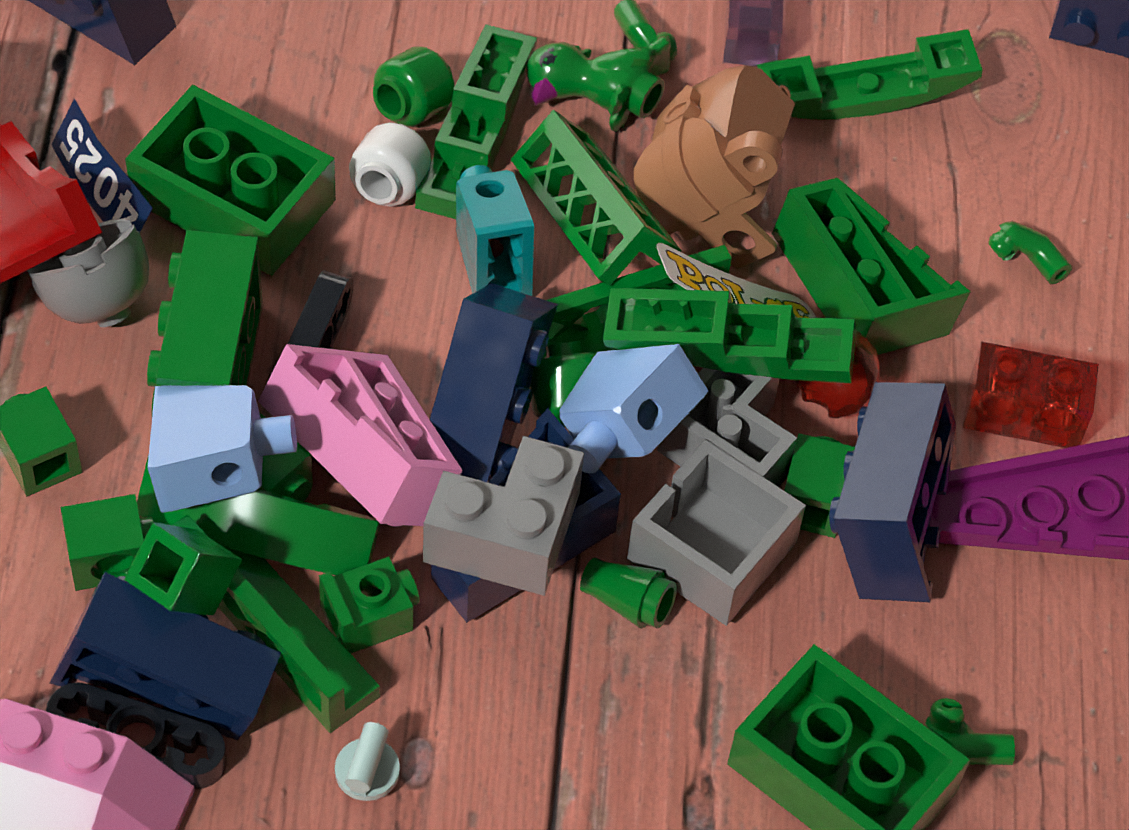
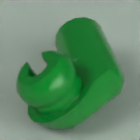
(1035, 246)
(948, 723)

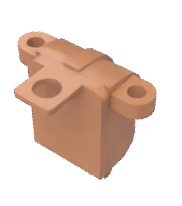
(716, 158)

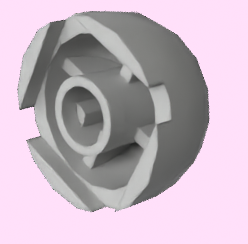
(96, 276)

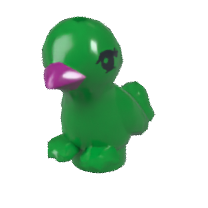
(615, 81)

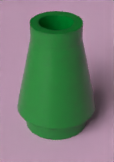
(631, 591)

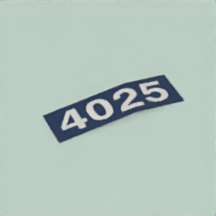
(98, 174)

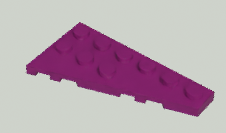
(1042, 502)

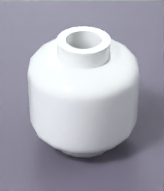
(389, 164)

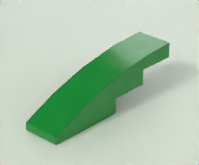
(478, 115)
(732, 336)

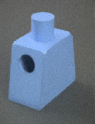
(630, 402)
(211, 443)

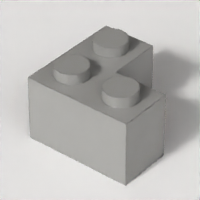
(736, 423)
(508, 530)

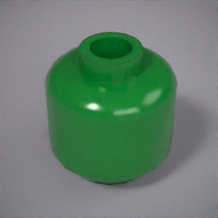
(413, 86)
(557, 376)

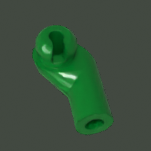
(637, 26)

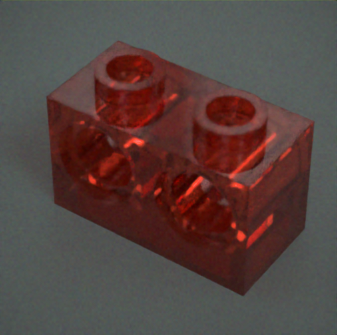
(1030, 395)

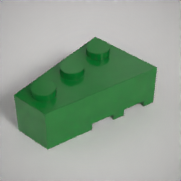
(862, 269)

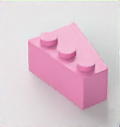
(362, 428)

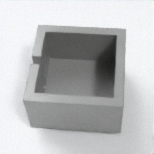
(723, 533)

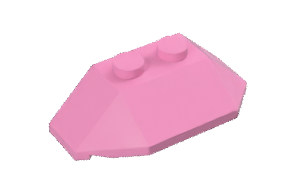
(81, 777)

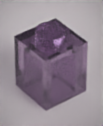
(752, 31)

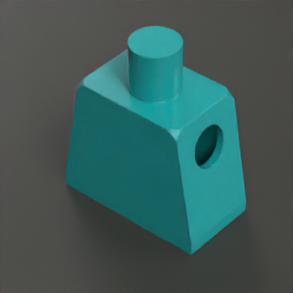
(495, 208)

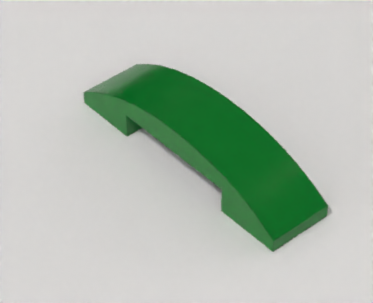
(878, 84)
(277, 528)

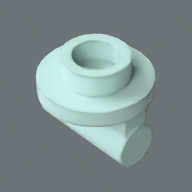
(368, 765)

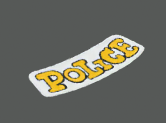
(699, 276)

